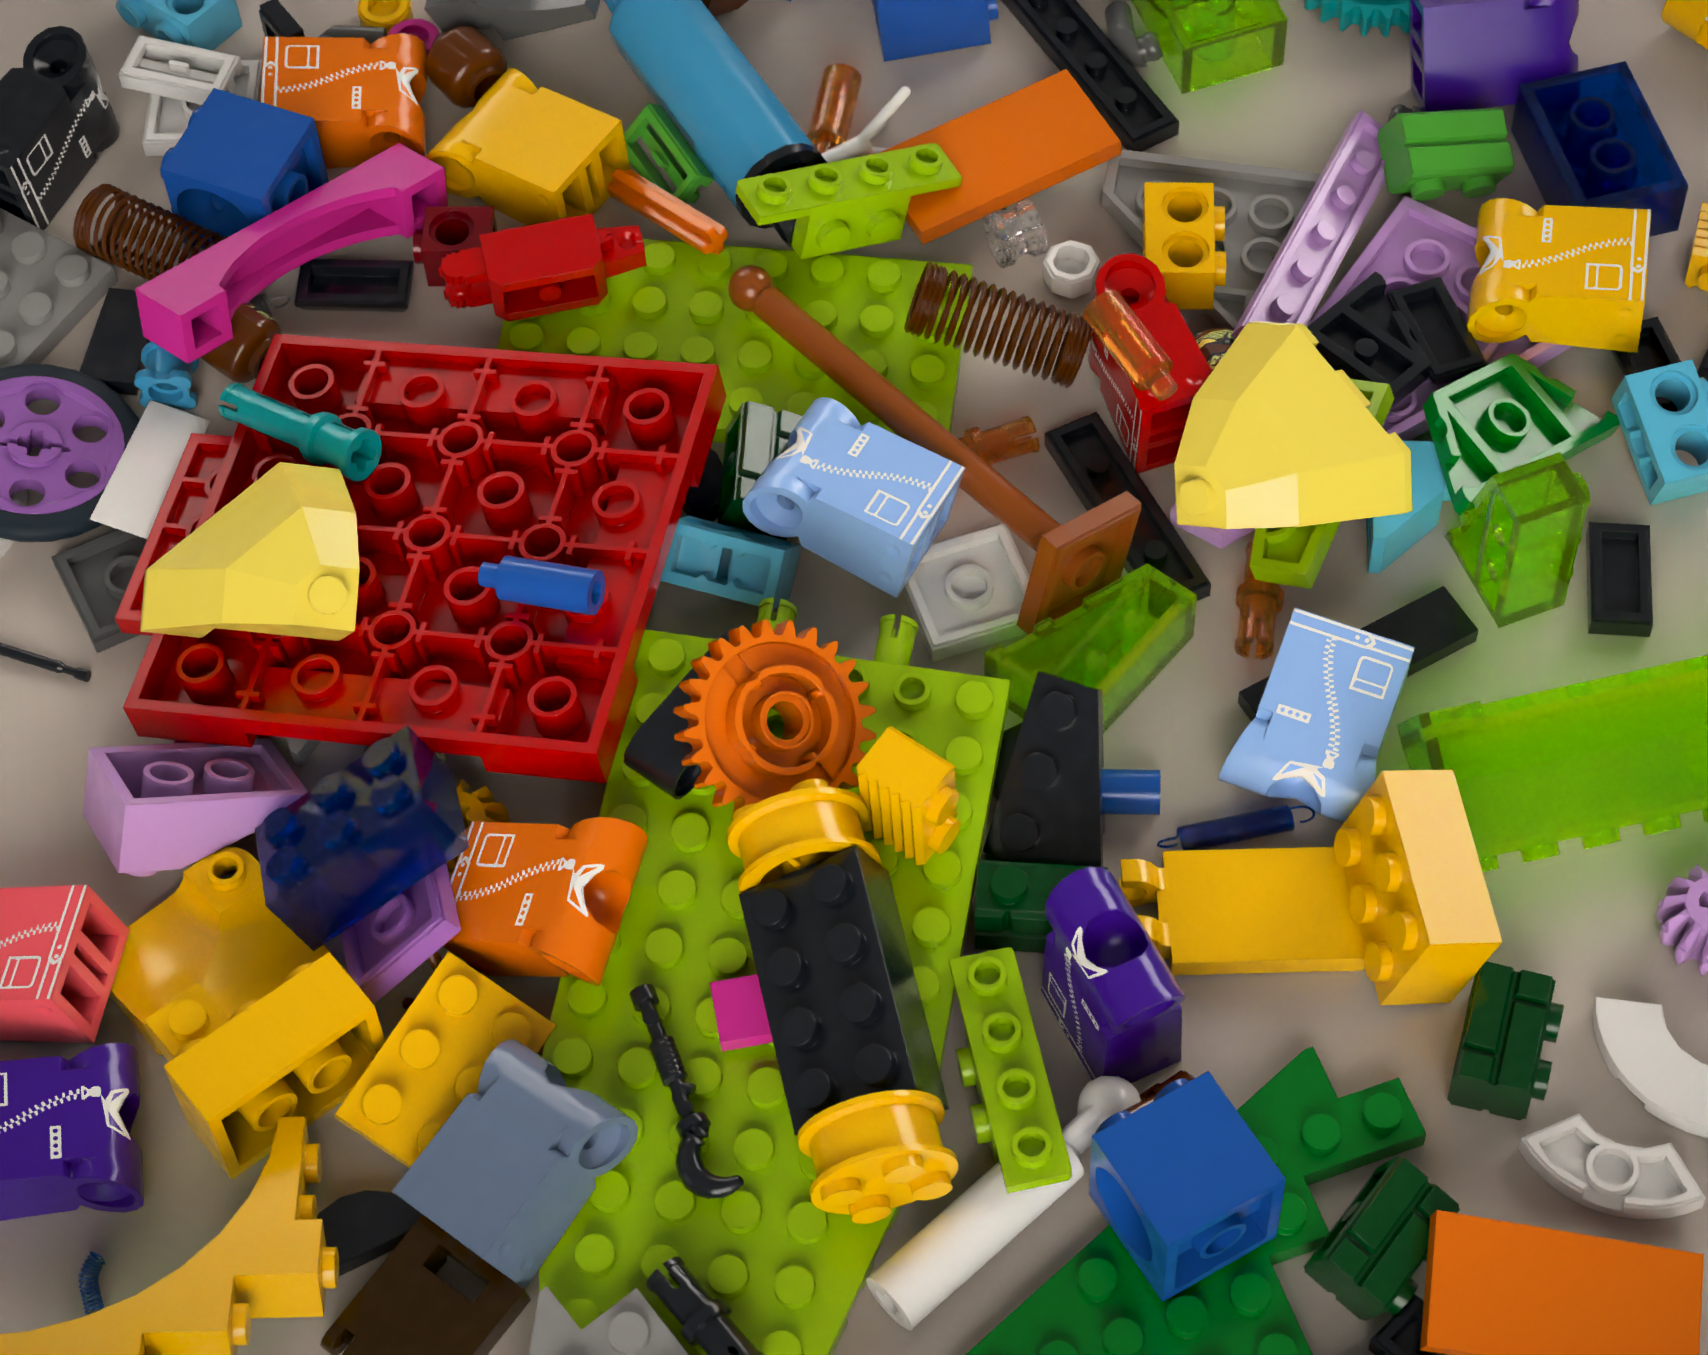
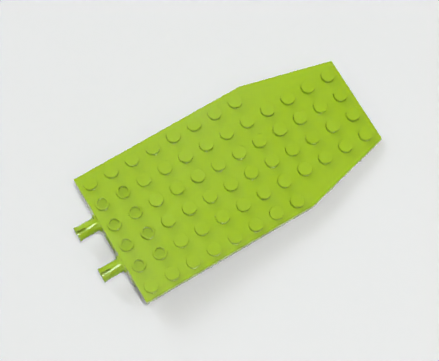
(766, 1246)

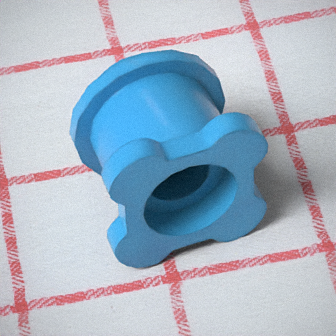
(165, 378)

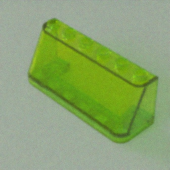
(1573, 759)

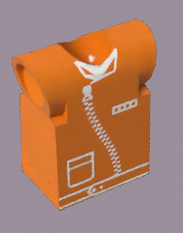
(354, 90)
(544, 896)

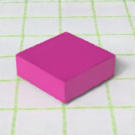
(740, 1013)

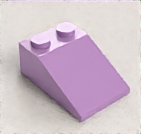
(181, 800)

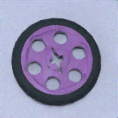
(81, 404)

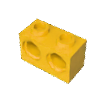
(1181, 239)

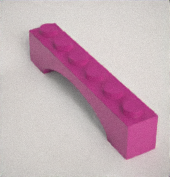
(194, 302)

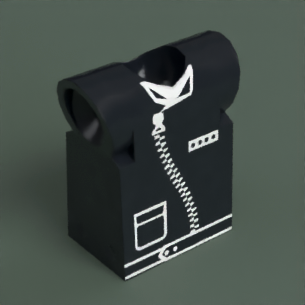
(51, 125)

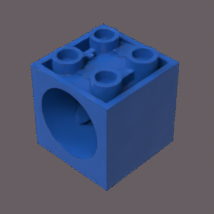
(932, 26)
(241, 163)
(1185, 1184)

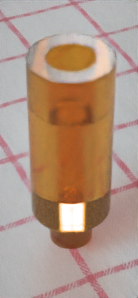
(834, 106)
(1131, 344)

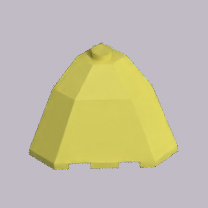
(1285, 441)
(264, 563)

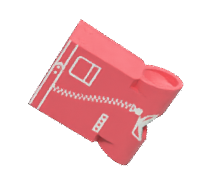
(56, 962)

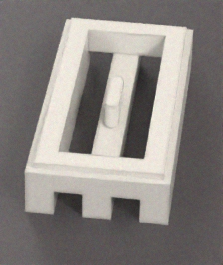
(176, 78)

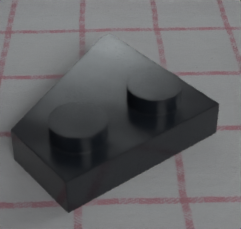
(1371, 340)

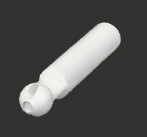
(985, 1219)

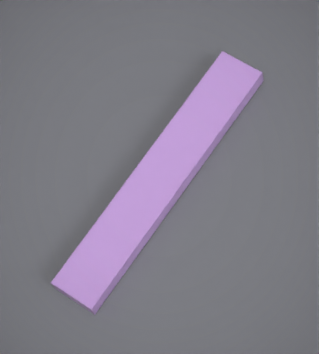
(1321, 229)

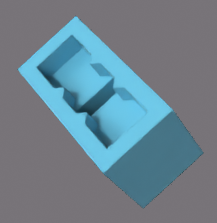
(185, 22)
(1657, 433)
(731, 562)

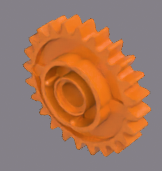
(733, 704)

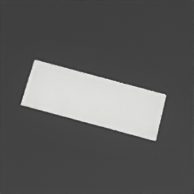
(146, 469)

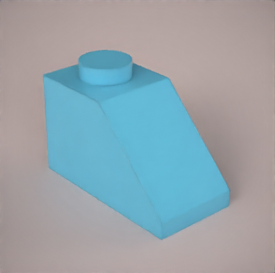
(1395, 534)

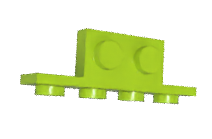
(850, 199)
(1008, 1072)

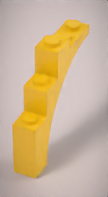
(259, 1266)

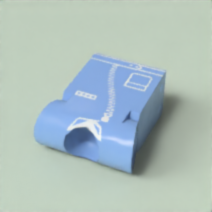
(855, 495)
(1321, 716)

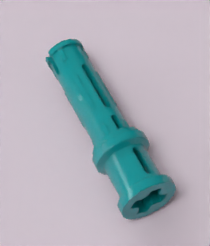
(318, 436)

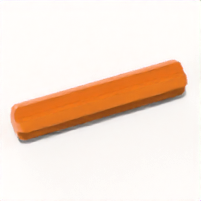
(668, 211)

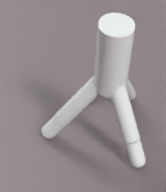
(860, 144)

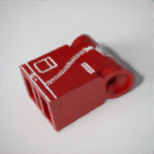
(1145, 425)

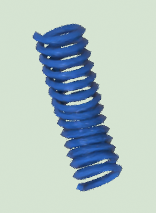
(94, 1266)

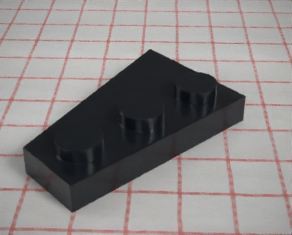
(1054, 780)

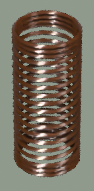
(119, 225)
(926, 307)

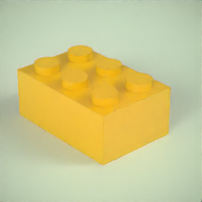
(1416, 887)
(276, 1059)

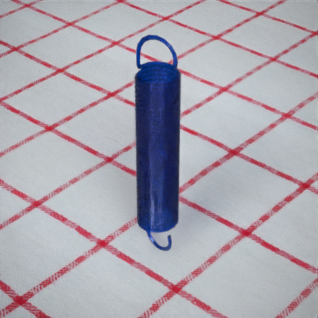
(1236, 828)

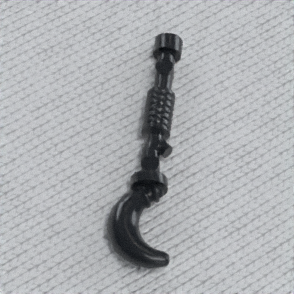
(693, 1124)

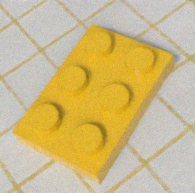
(436, 1058)

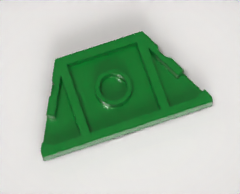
(1505, 420)

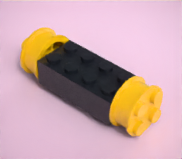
(842, 1002)

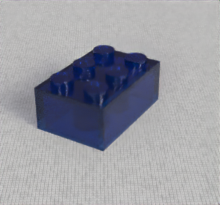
(1598, 145)
(360, 838)

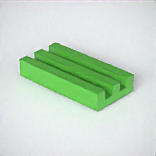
(678, 146)

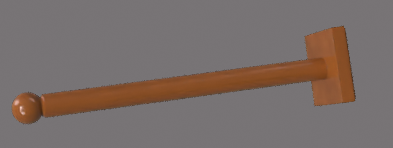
(1069, 557)

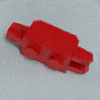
(541, 267)

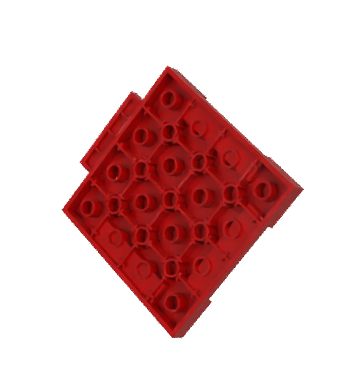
(474, 465)

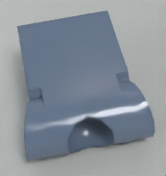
(517, 1161)

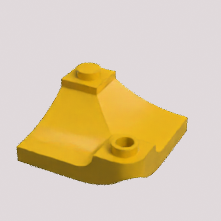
(205, 953)

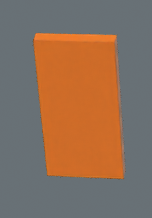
(1011, 152)
(1555, 1292)

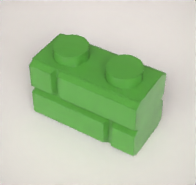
(1445, 152)

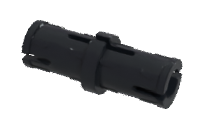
(703, 1318)

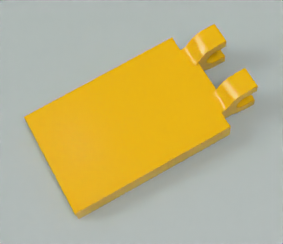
(1247, 910)

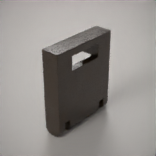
(416, 1312)

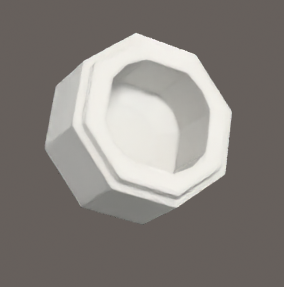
(1071, 269)

